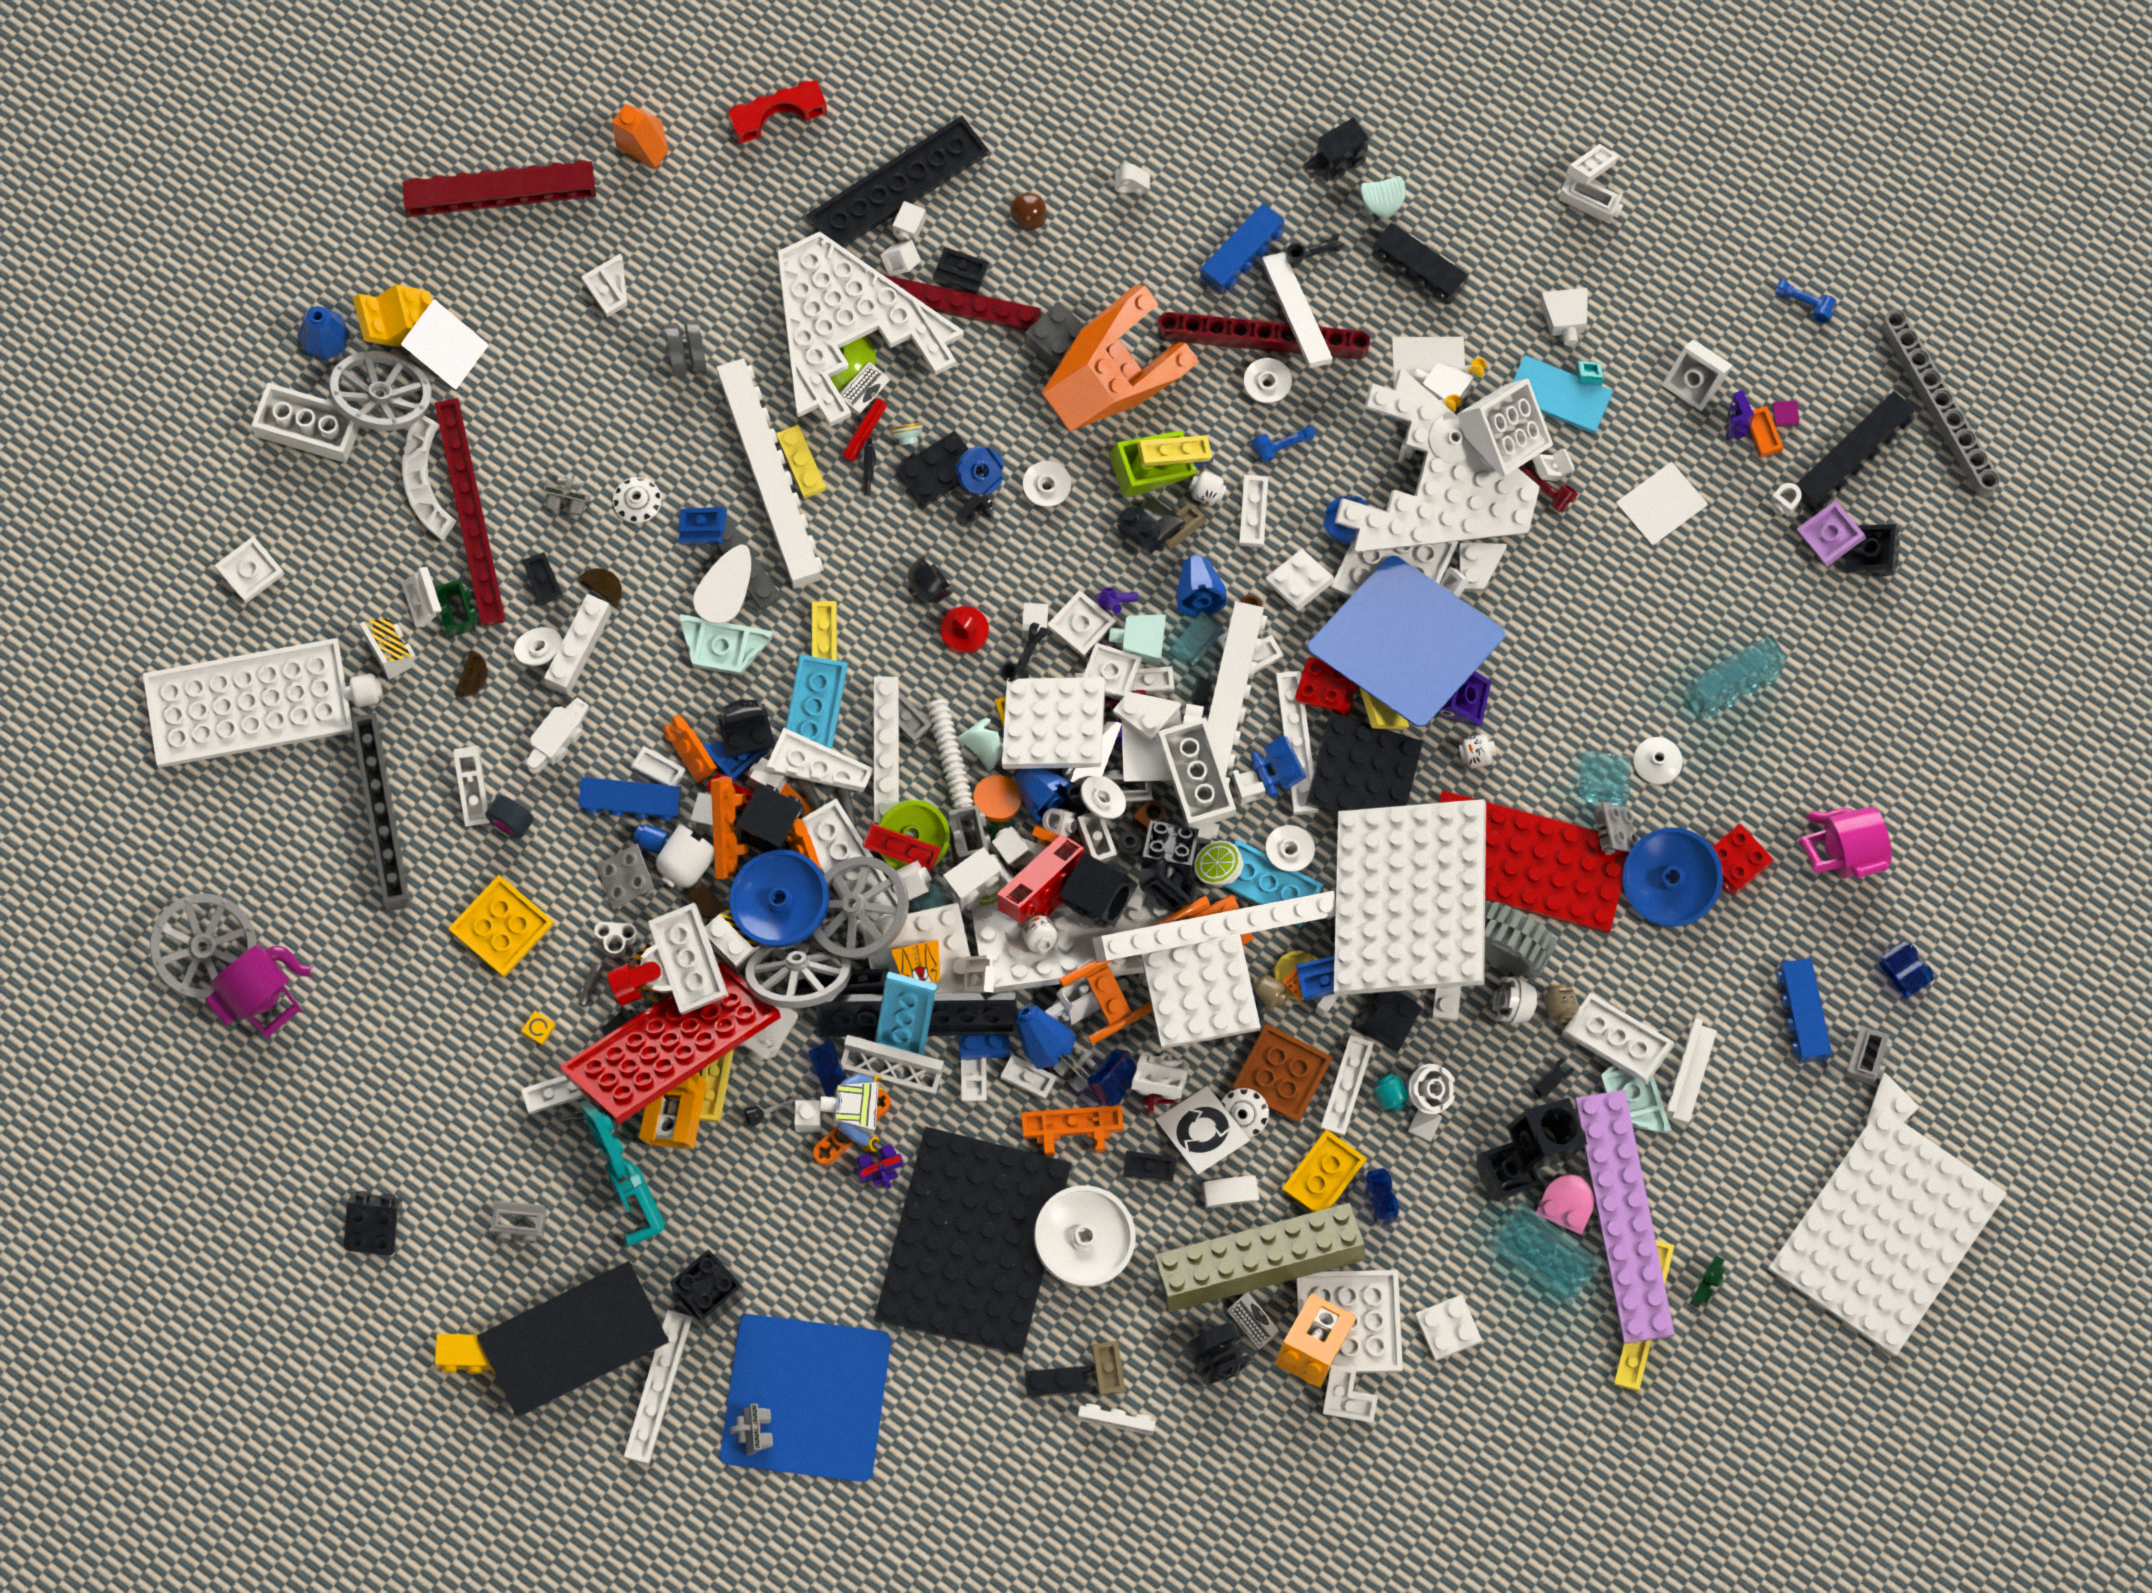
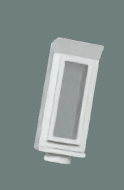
(1591, 199)

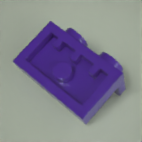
(1740, 416)

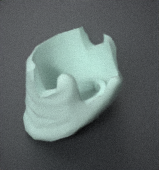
(1383, 197)
(983, 743)

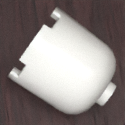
(684, 859)

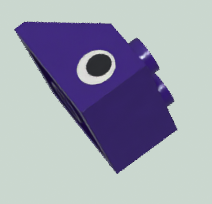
(1468, 702)

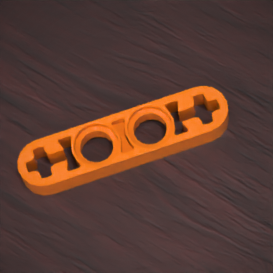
(834, 1155)

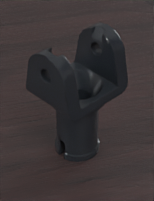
(1075, 801)

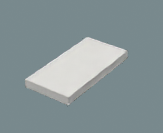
(1618, 1038)

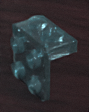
(1604, 778)

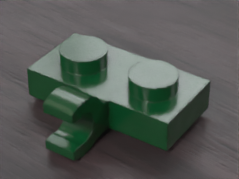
(1711, 1277)

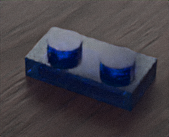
(828, 1067)

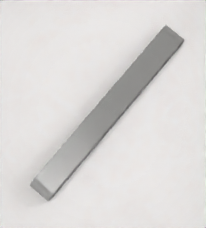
(1939, 413)

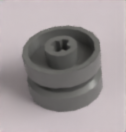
(684, 348)

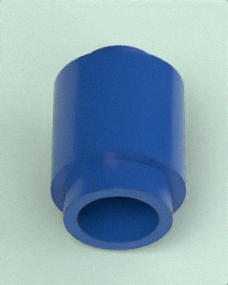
(651, 838)

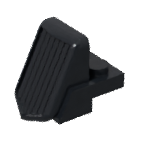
(745, 728)

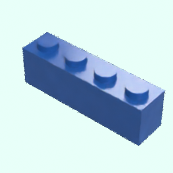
(1242, 249)
(630, 797)
(1804, 1011)

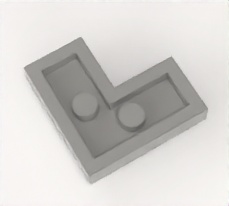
(910, 720)

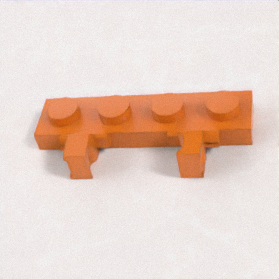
(723, 816)
(1089, 1121)

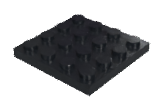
(1362, 767)

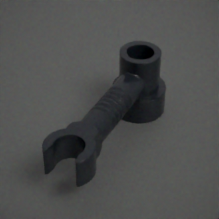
(1297, 253)
(1014, 671)

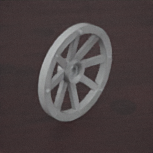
(380, 394)
(862, 908)
(210, 943)
(796, 967)

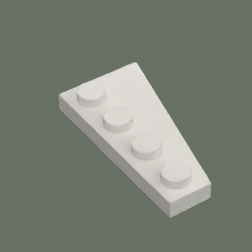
(811, 761)

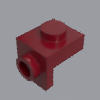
(1151, 1099)

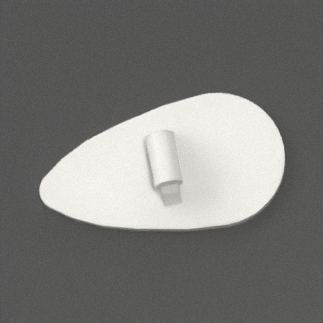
(724, 587)

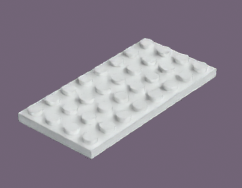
(247, 702)
(1022, 968)

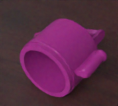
(255, 985)

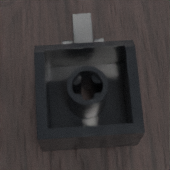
(1338, 151)

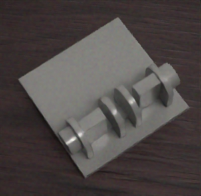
(1617, 827)
(625, 876)

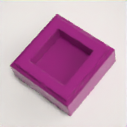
(1785, 413)

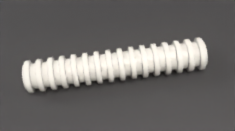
(950, 754)

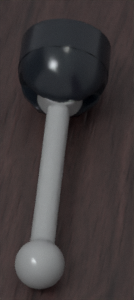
(755, 1114)

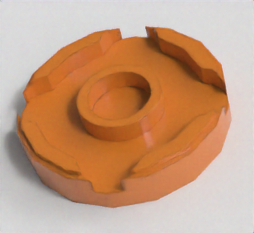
(997, 798)

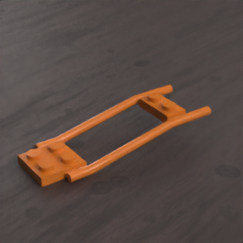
(1106, 988)

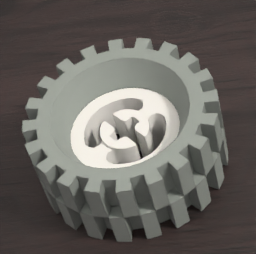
(1516, 941)

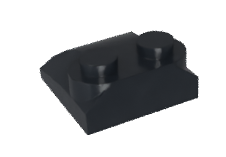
(1149, 524)
(1877, 552)
(1389, 1018)
(1504, 1174)

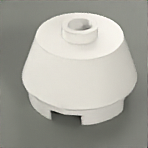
(1514, 1001)
(1431, 1088)

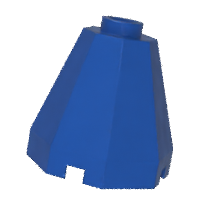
(323, 333)
(1200, 588)
(1041, 790)
(1043, 1037)

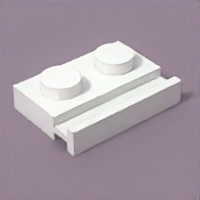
(421, 597)
(980, 975)

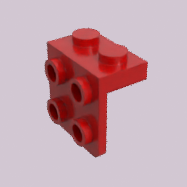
(1325, 688)

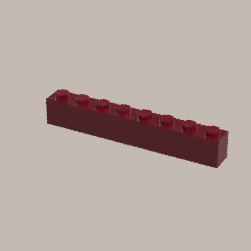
(499, 188)

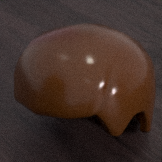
(1028, 211)

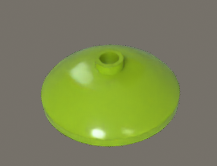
(857, 355)
(924, 820)

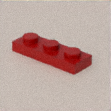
(901, 846)

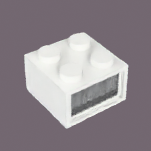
(972, 880)

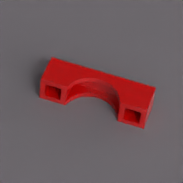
(803, 100)

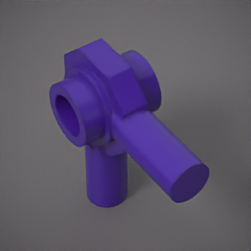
(1110, 600)

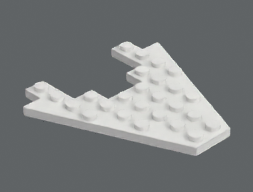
(836, 300)
(1451, 498)

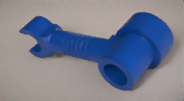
(1823, 308)
(1266, 448)

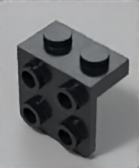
(371, 1223)

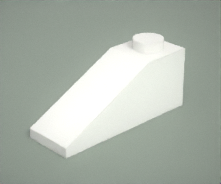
(1079, 775)
(471, 785)

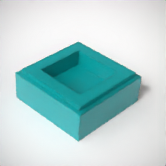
(1589, 373)

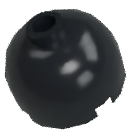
(927, 582)

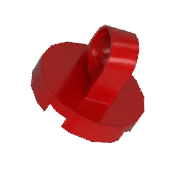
(964, 630)

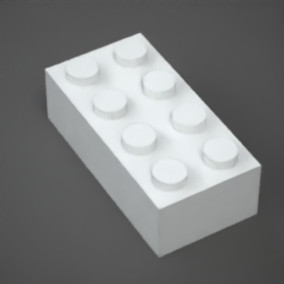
(304, 423)
(1196, 773)

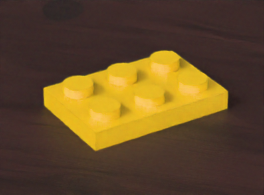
(1324, 1173)

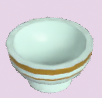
(907, 433)

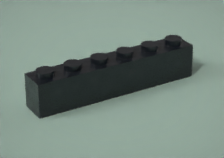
(1854, 450)

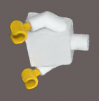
(1450, 383)

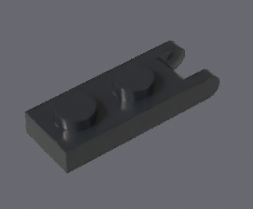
(1058, 1382)

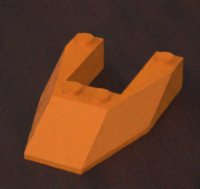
(1102, 376)

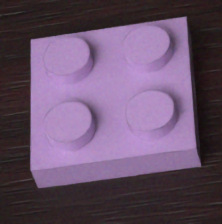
(1831, 533)

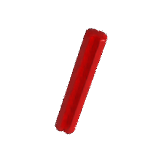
(864, 430)

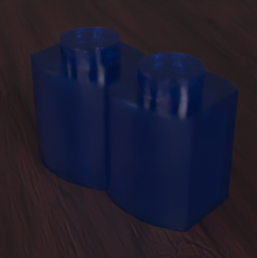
(1906, 969)
(1113, 1077)
(1384, 1203)

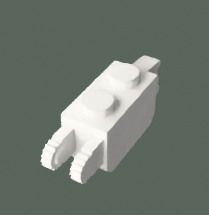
(556, 734)
(1077, 1001)

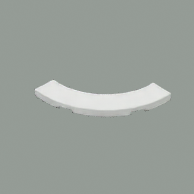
(417, 481)

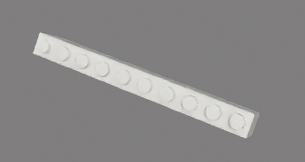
(769, 474)
(1233, 689)
(1203, 928)

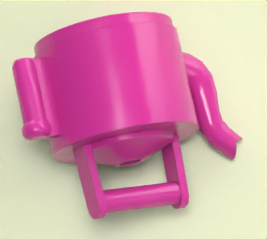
(1853, 842)

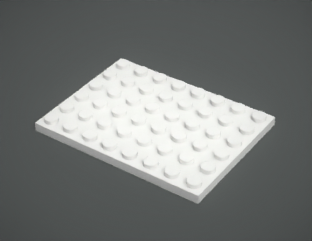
(1410, 897)
(1887, 1231)

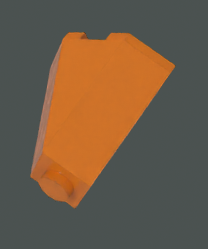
(640, 135)

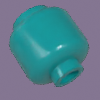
(1391, 1092)

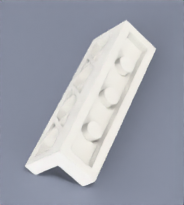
(895, 1056)
(1690, 1072)

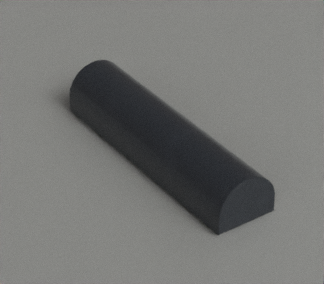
(860, 982)

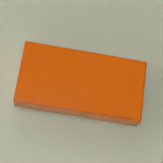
(1765, 433)

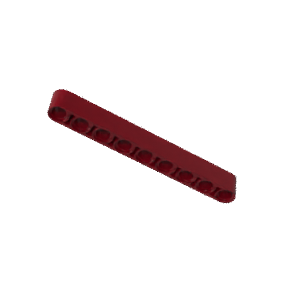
(1251, 340)

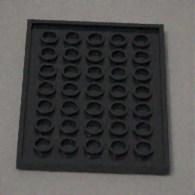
(967, 1242)

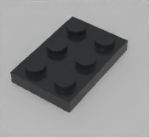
(933, 470)

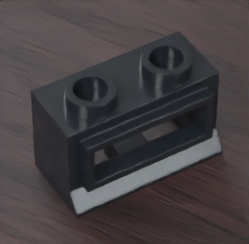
(1163, 889)

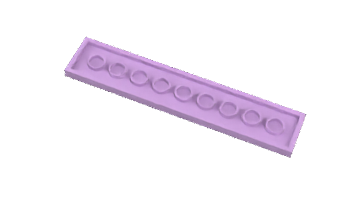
(1624, 1217)

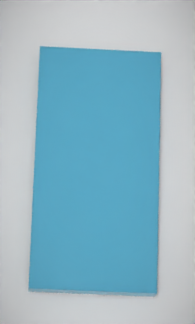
(1563, 396)
(817, 698)
(1264, 883)
(905, 1013)

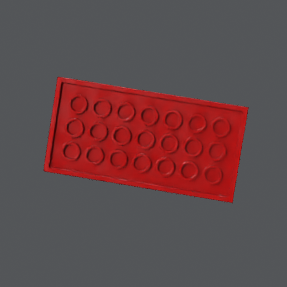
(1549, 867)
(665, 1048)

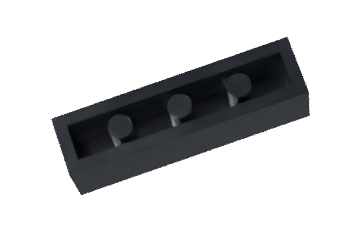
(1420, 264)

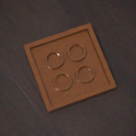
(1283, 1072)

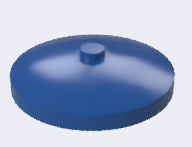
(1673, 877)
(779, 898)

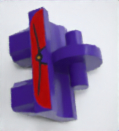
(889, 1162)

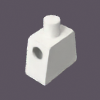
(1565, 313)

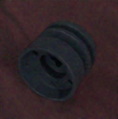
(1220, 1356)

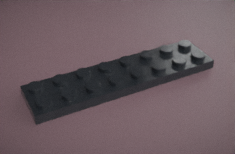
(899, 180)
(951, 1015)

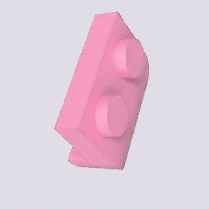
(1568, 1202)

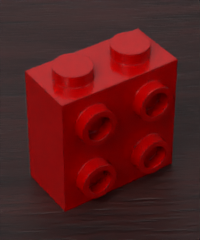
(1741, 859)

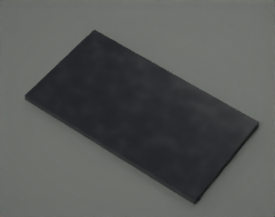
(572, 1339)

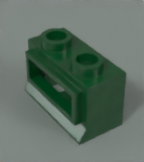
(449, 590)

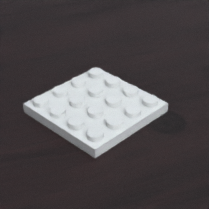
(1359, 566)
(1054, 723)
(935, 923)
(1201, 991)
(1374, 1300)

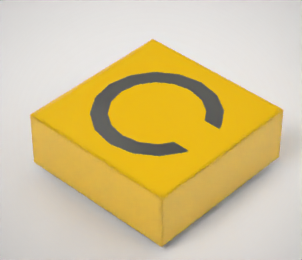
(538, 1028)

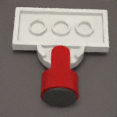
(677, 964)

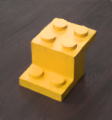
(391, 314)

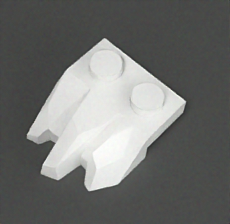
(1160, 1075)

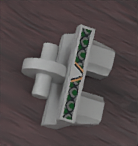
(555, 495)
(1079, 1082)
(749, 1429)

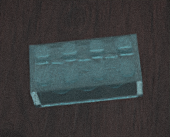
(1735, 677)
(1545, 1254)

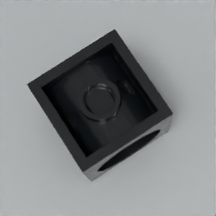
(768, 819)
(1173, 843)
(1098, 891)
(1534, 1147)
(707, 1289)

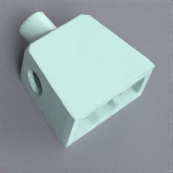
(1142, 637)

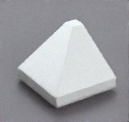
(1425, 1125)

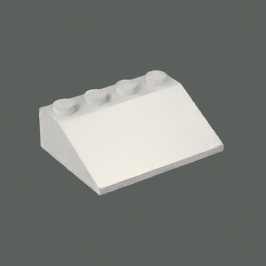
(1506, 426)

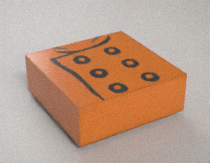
(1293, 985)

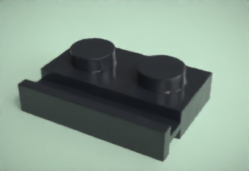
(960, 271)

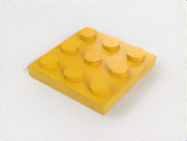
(501, 926)

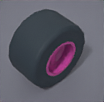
(509, 816)

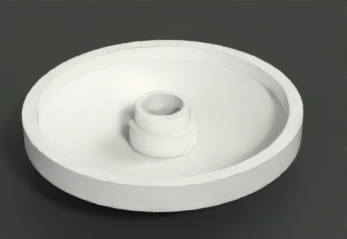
(1084, 1236)

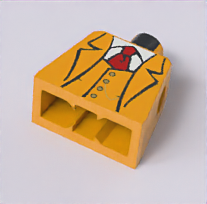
(918, 961)

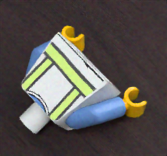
(855, 1109)

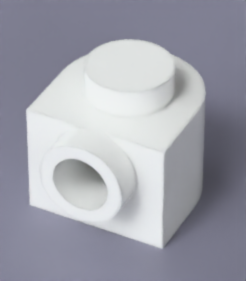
(1786, 499)
(1060, 821)

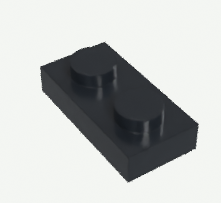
(542, 578)
(1149, 1167)

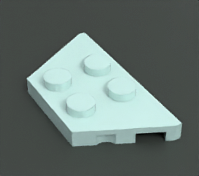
(722, 646)
(1643, 1099)

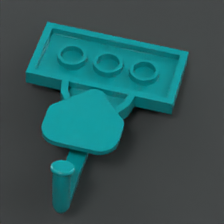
(619, 1167)

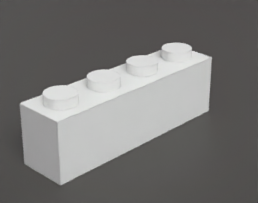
(577, 645)

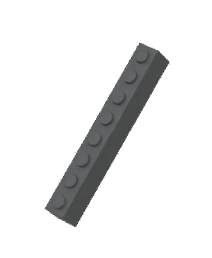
(381, 812)

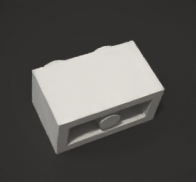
(1096, 838)

